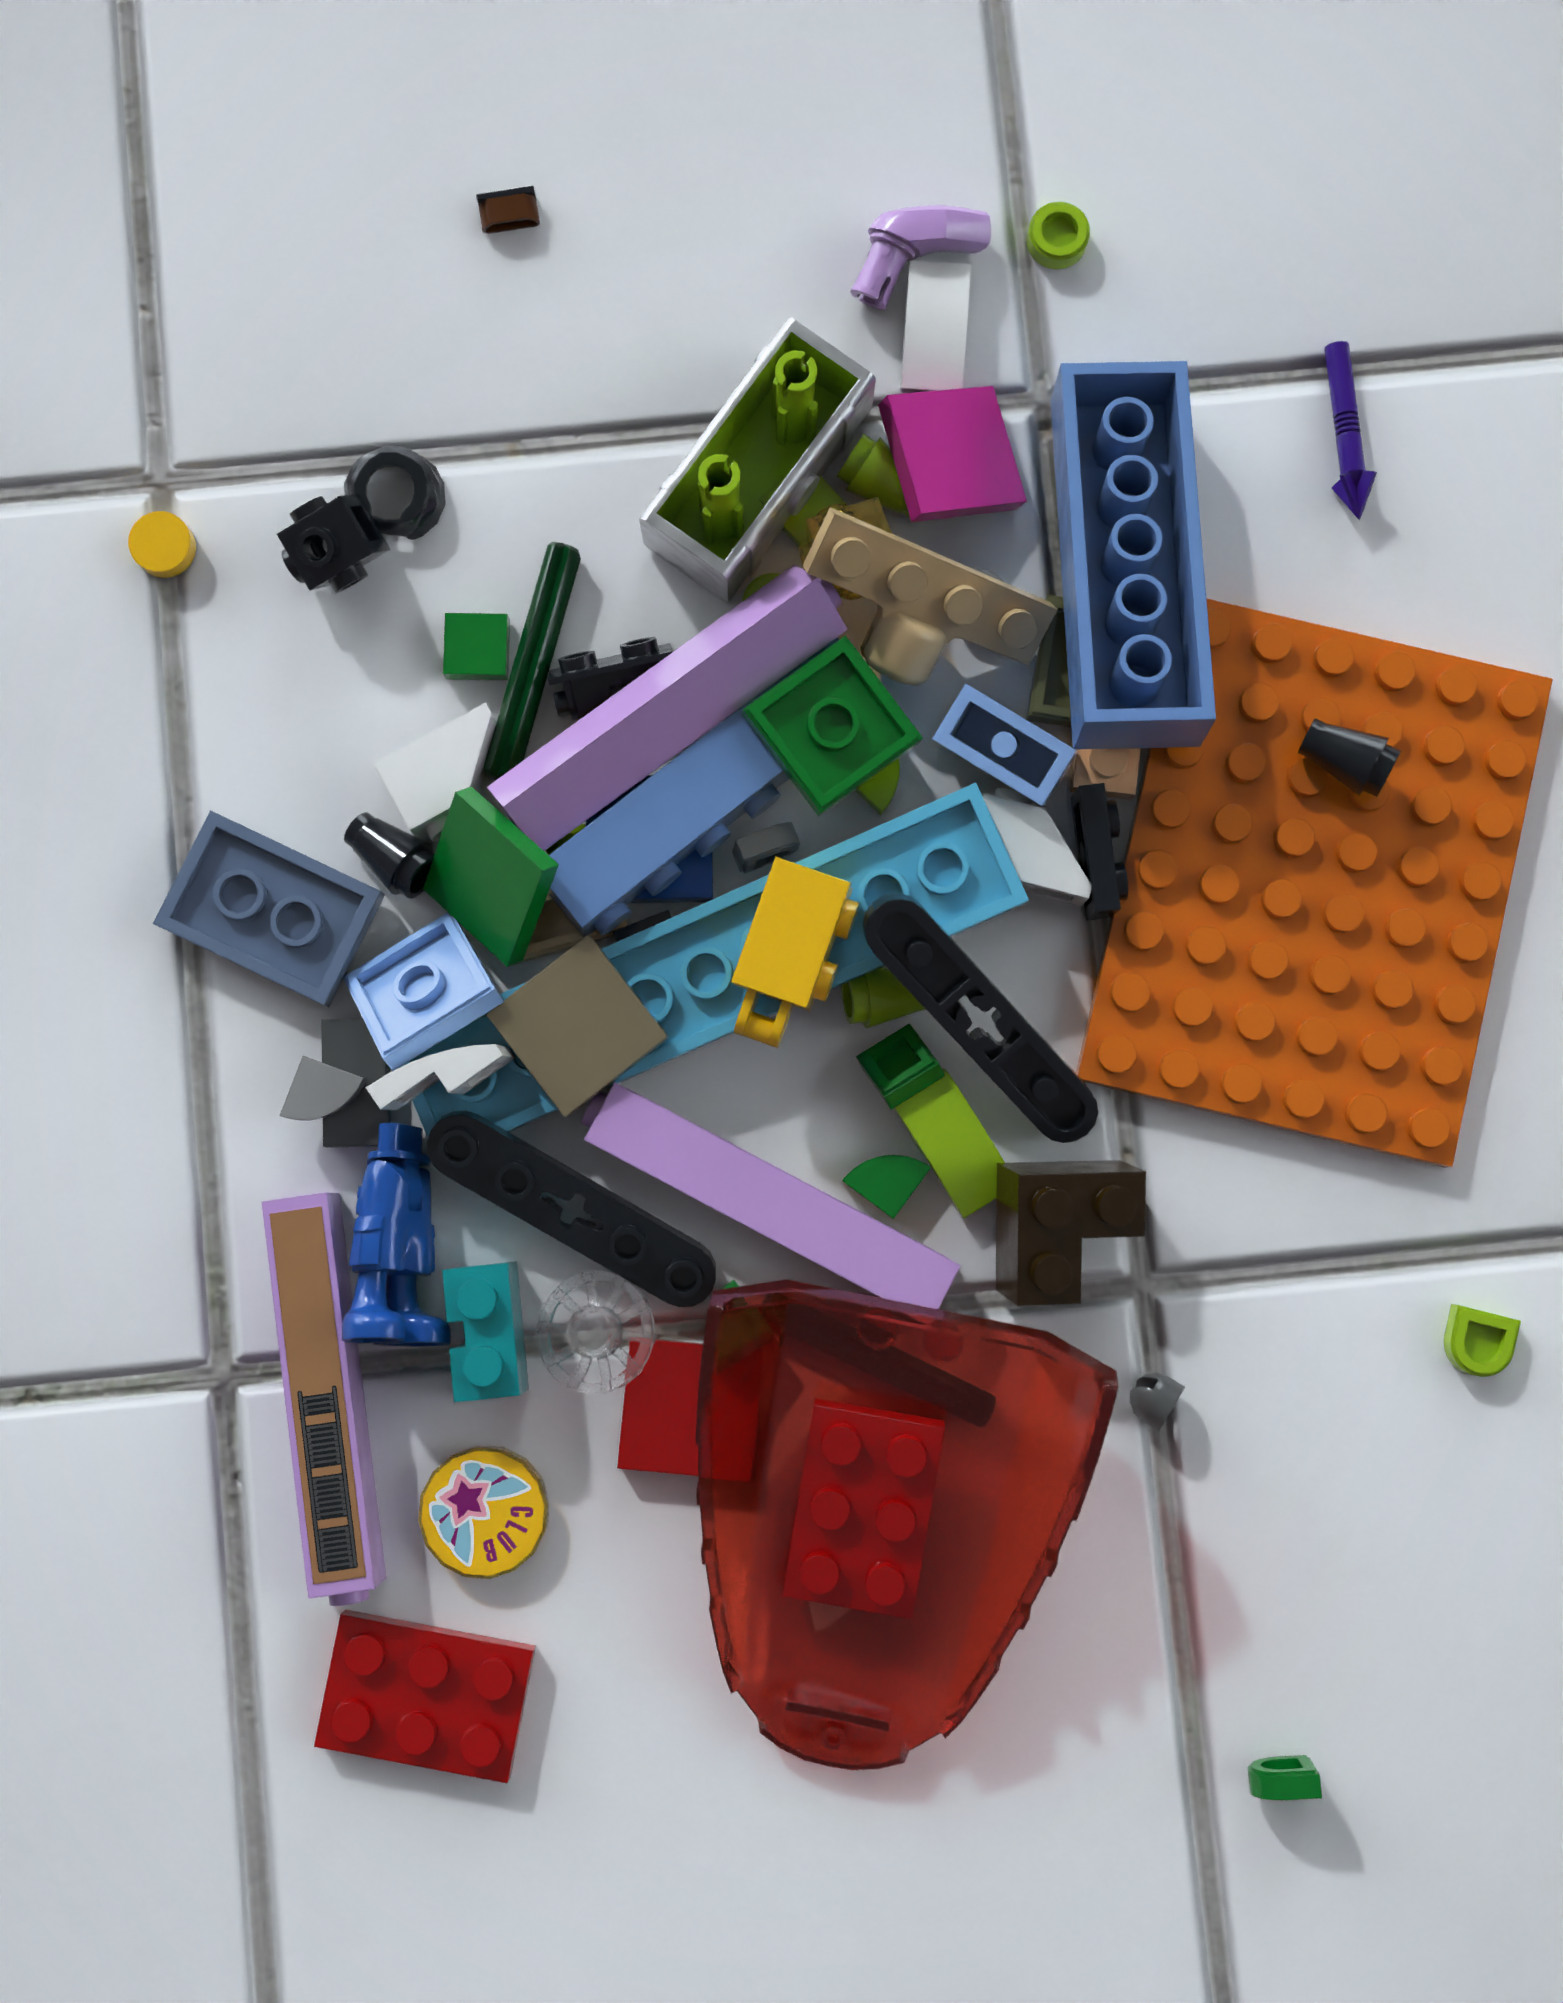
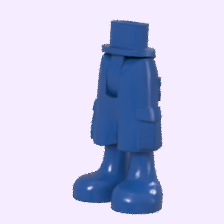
(393, 1246)

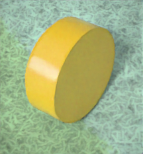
(162, 544)

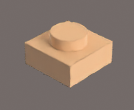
(1112, 767)

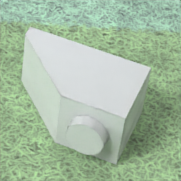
(435, 767)
(1037, 848)

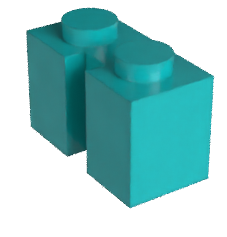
(494, 1348)

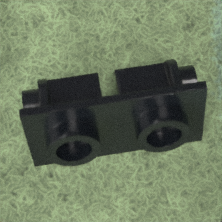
(589, 679)

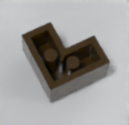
(1048, 1211)

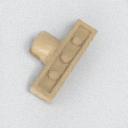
(923, 599)

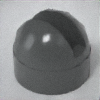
(1155, 1398)

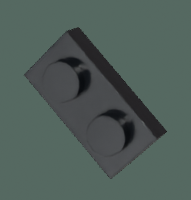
(1094, 826)

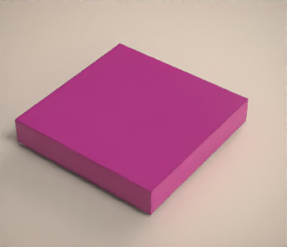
(952, 453)

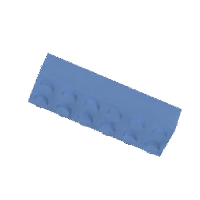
(1131, 556)

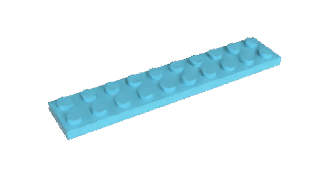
(684, 966)

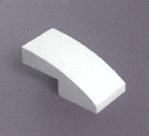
(935, 325)
(456, 1068)

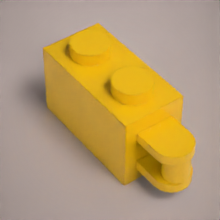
(791, 946)

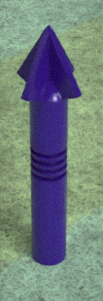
(1354, 480)

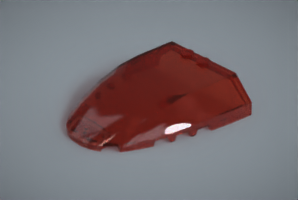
(1010, 1480)

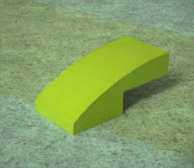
(953, 1144)

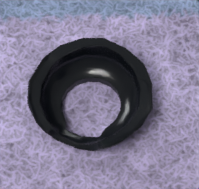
(428, 495)

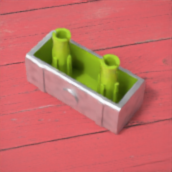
(780, 420)

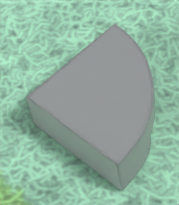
(320, 1091)

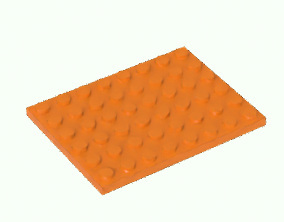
(1307, 941)

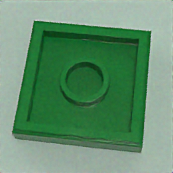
(832, 725)
(490, 876)

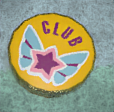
(484, 1512)

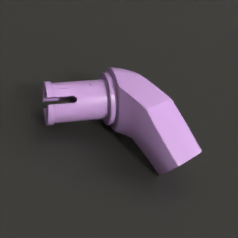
(911, 234)

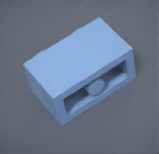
(1005, 745)

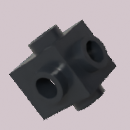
(331, 542)

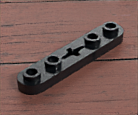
(940, 975)
(516, 1176)

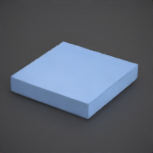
(422, 990)

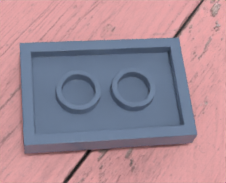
(269, 908)

